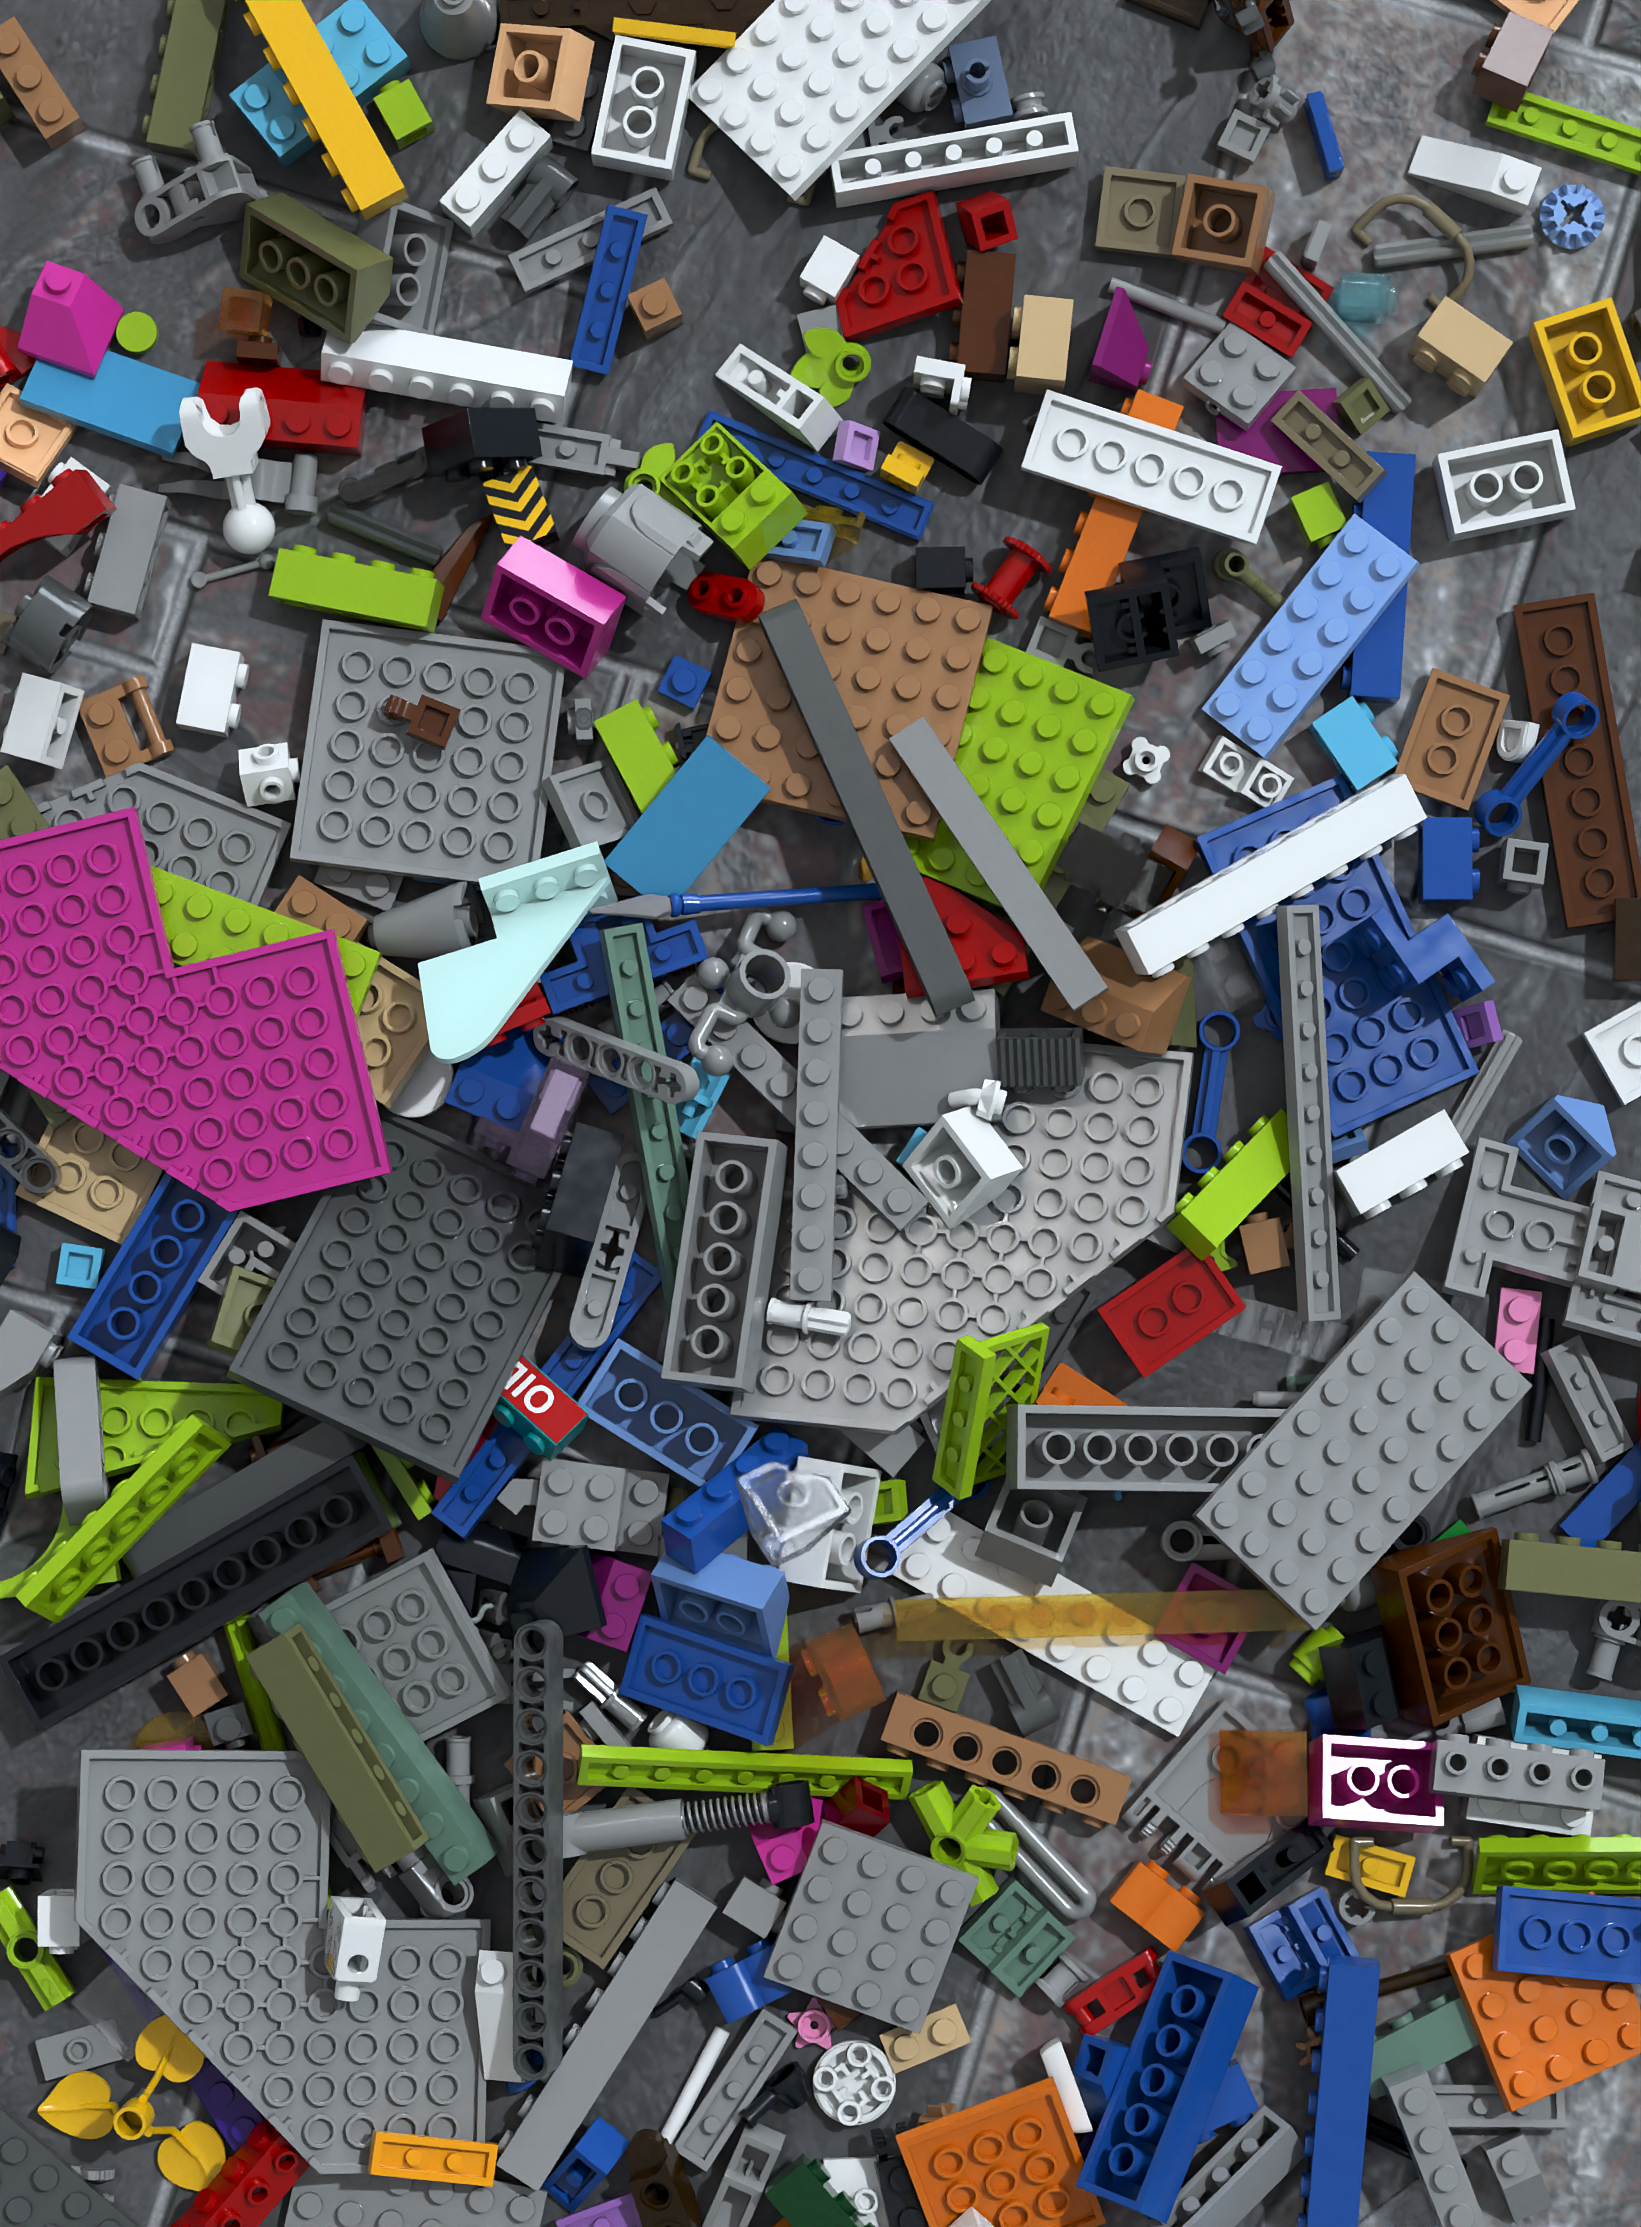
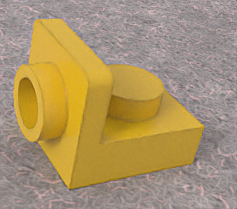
(906, 467)

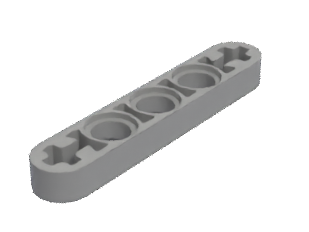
(631, 1058)

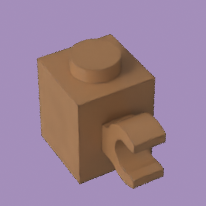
(1264, 1243)

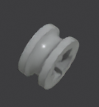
(1028, 106)
(1354, 1918)

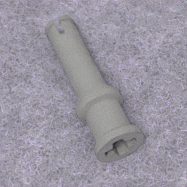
(1554, 1479)

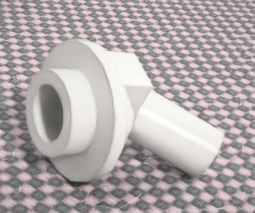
(988, 1099)

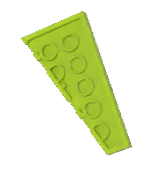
(140, 1419)

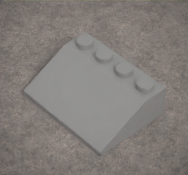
(907, 1061)

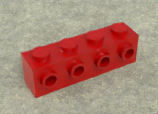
(248, 2183)

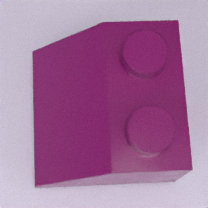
(623, 1595)

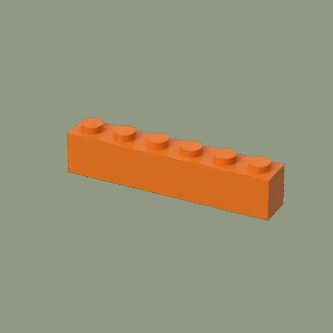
(1103, 532)

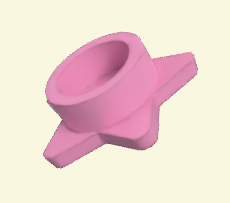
(808, 2035)

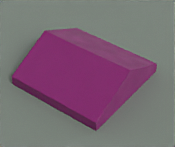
(1210, 1648)

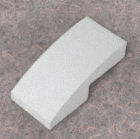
(1244, 773)

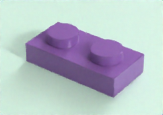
(614, 2212)

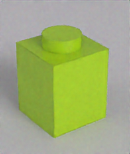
(403, 113)
(1317, 515)

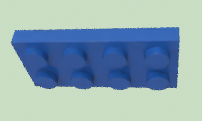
(706, 1679)
(1567, 1935)

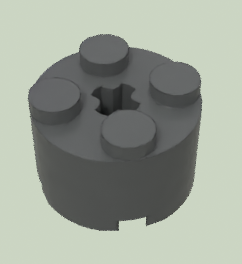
(48, 624)

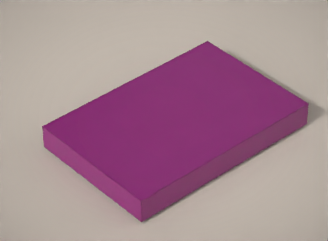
(1269, 442)

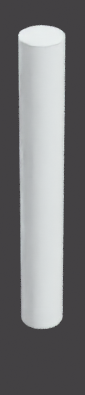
(694, 2084)

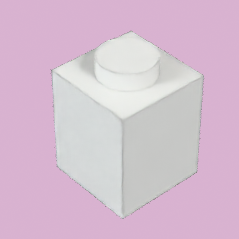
(828, 271)

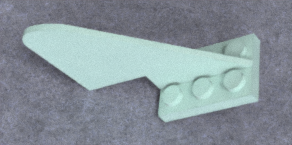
(533, 915)

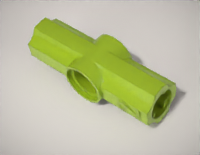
(42, 1973)

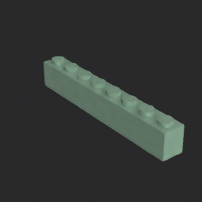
(455, 1831)

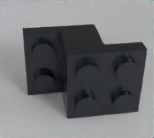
(1147, 610)

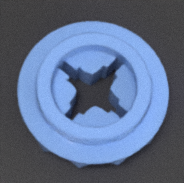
(1572, 235)

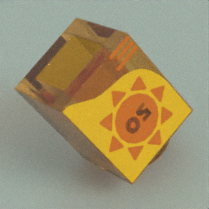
(245, 312)

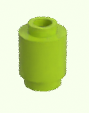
(1307, 1656)

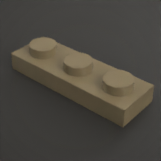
(1329, 446)

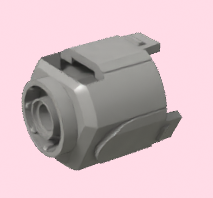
(641, 547)

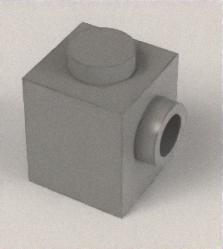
(1522, 865)
(757, 1905)

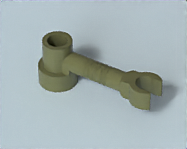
(1245, 575)

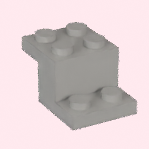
(600, 1506)

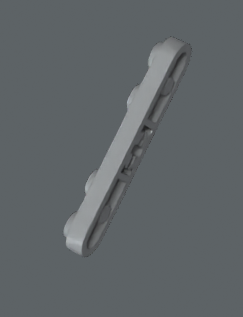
(601, 1289)

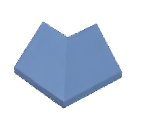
(1566, 1142)

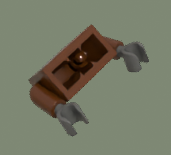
(1262, 23)

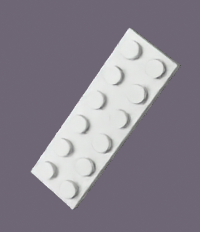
(1151, 468)

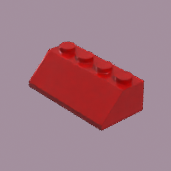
(301, 407)

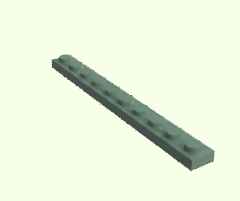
(653, 1119)

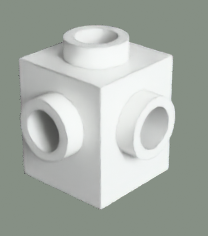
(268, 774)

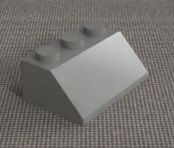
(419, 253)

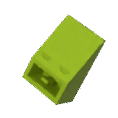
(734, 495)

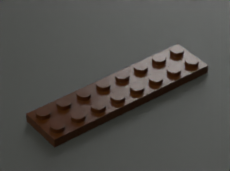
(1587, 782)

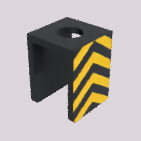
(520, 508)

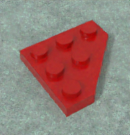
(902, 272)
(983, 943)

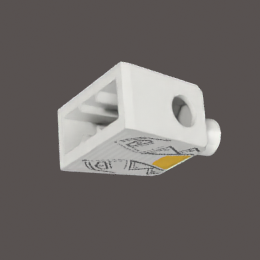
(353, 1944)

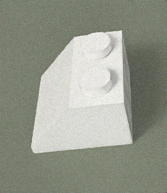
(961, 1165)

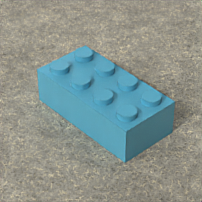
(362, 53)

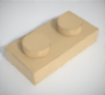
(940, 2033)

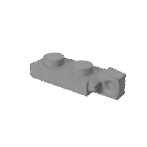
(583, 452)

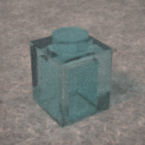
(1365, 297)

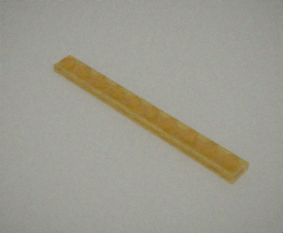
(1093, 1615)

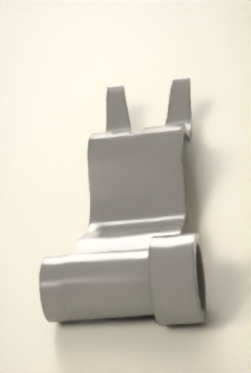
(271, 482)

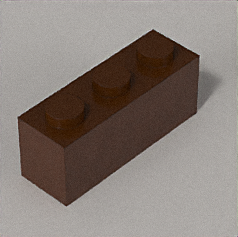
(984, 314)

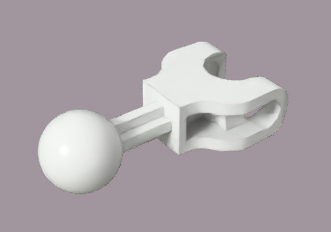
(233, 456)

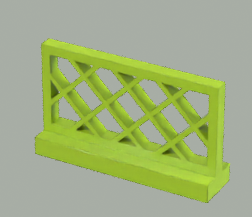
(969, 1405)

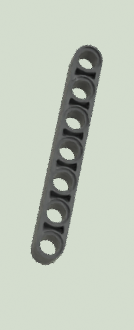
(241, 1494)

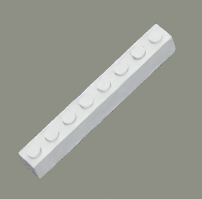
(1270, 875)

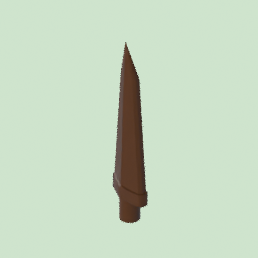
(456, 561)

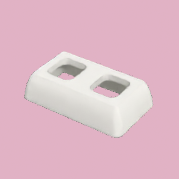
(1059, 2068)

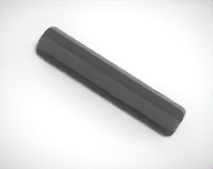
(384, 534)

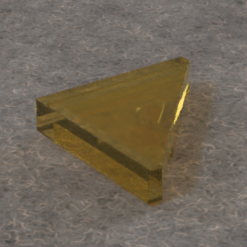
(847, 527)

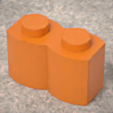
(1156, 1904)

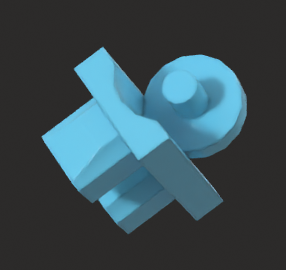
(695, 1113)

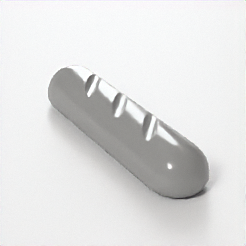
(1044, 1864)

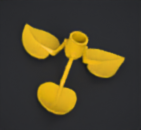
(83, 2109)

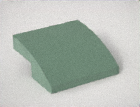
(1015, 1936)

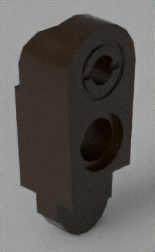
(655, 2161)

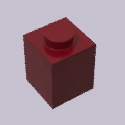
(859, 1807)

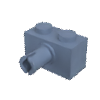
(978, 84)

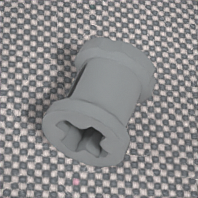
(1061, 1980)

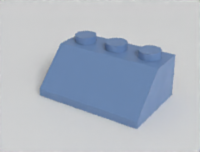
(725, 1600)

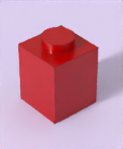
(986, 220)

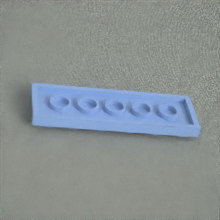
(1311, 636)

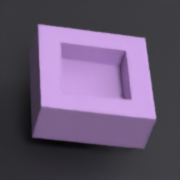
(856, 446)

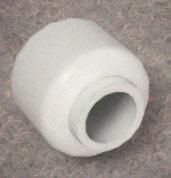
(677, 1732)

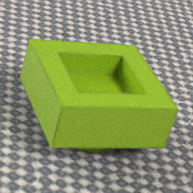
(891, 1503)

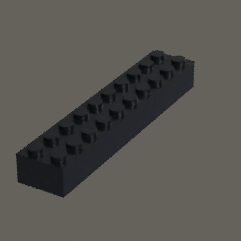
(199, 1590)

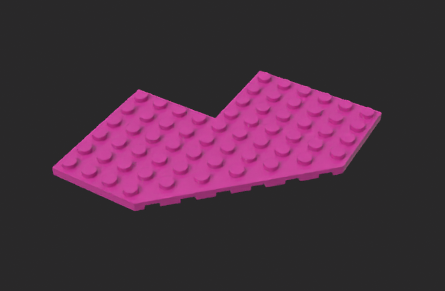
(214, 1070)

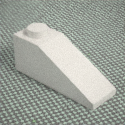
(1476, 173)
(780, 397)
(495, 2014)

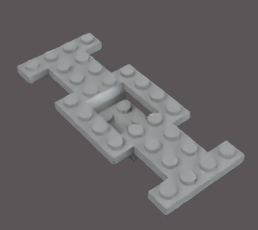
(1552, 1241)

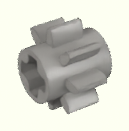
(1274, 100)

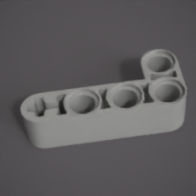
(80, 1436)

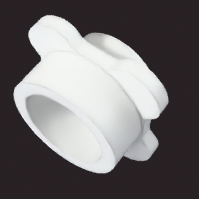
(1150, 771)

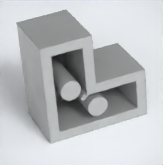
(248, 1246)

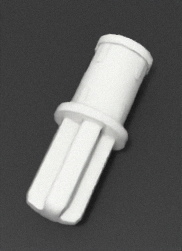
(808, 1317)

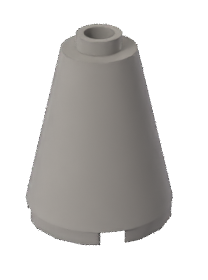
(459, 26)
(430, 924)

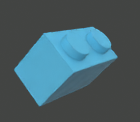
(1354, 744)

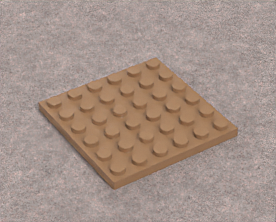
(892, 660)

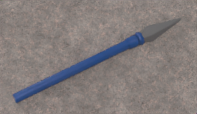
(658, 906)

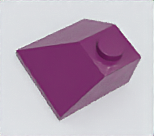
(1122, 349)

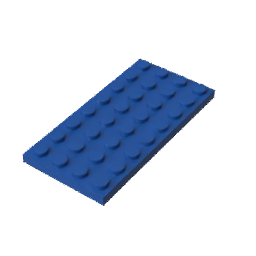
(1378, 1044)

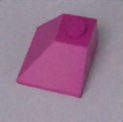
(69, 321)
(786, 1849)

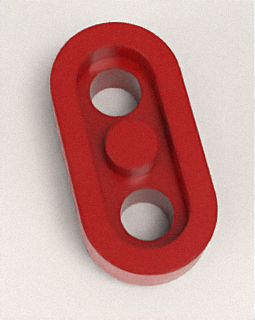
(722, 595)

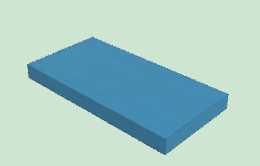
(122, 402)
(688, 822)

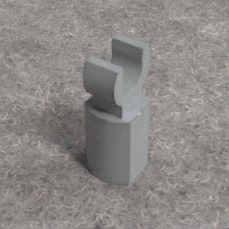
(1478, 1719)

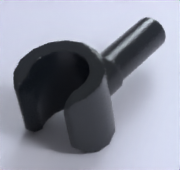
(694, 1990)

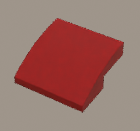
(1269, 312)

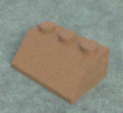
(1135, 1008)

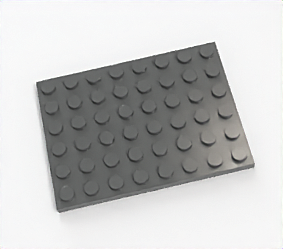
(406, 1301)

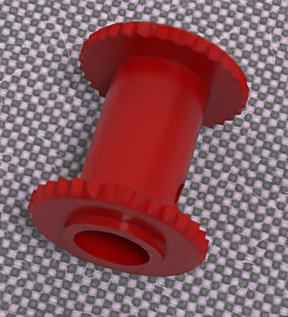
(1011, 577)

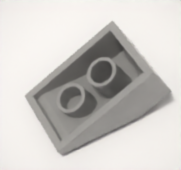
(25, 1350)

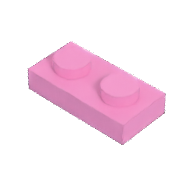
(1518, 1327)

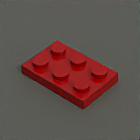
(1170, 1310)

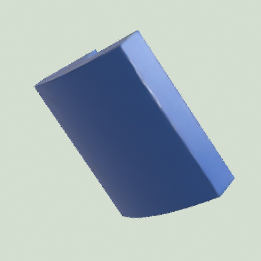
(1297, 1941)

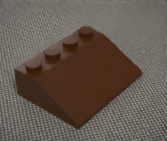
(1449, 1626)

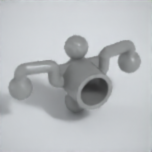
(739, 997)

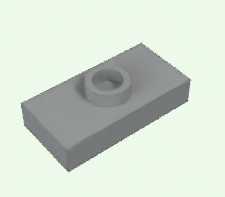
(74, 2051)

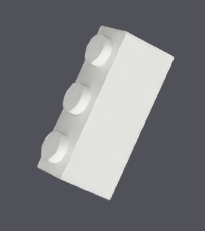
(496, 173)

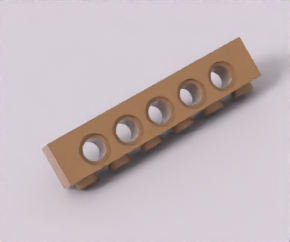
(1108, 1784)

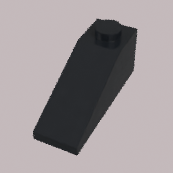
(1267, 1872)

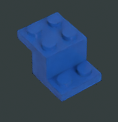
(1414, 960)

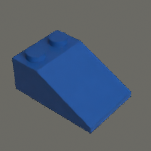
(500, 1079)

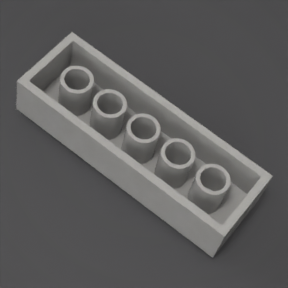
(725, 1262)

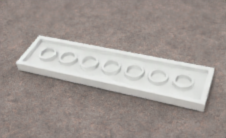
(1129, 1669)

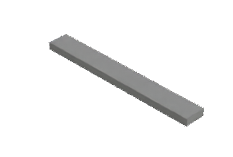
(998, 864)

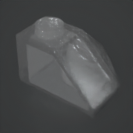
(789, 1510)

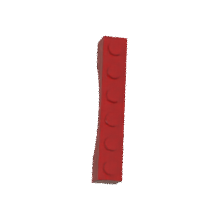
(68, 509)

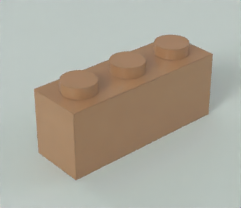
(36, 87)

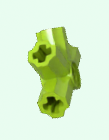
(967, 1825)

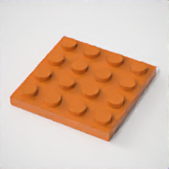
(1543, 2028)
(1006, 2160)

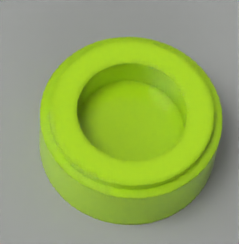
(137, 333)

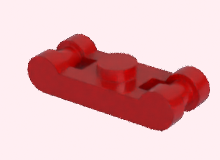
(1115, 1992)

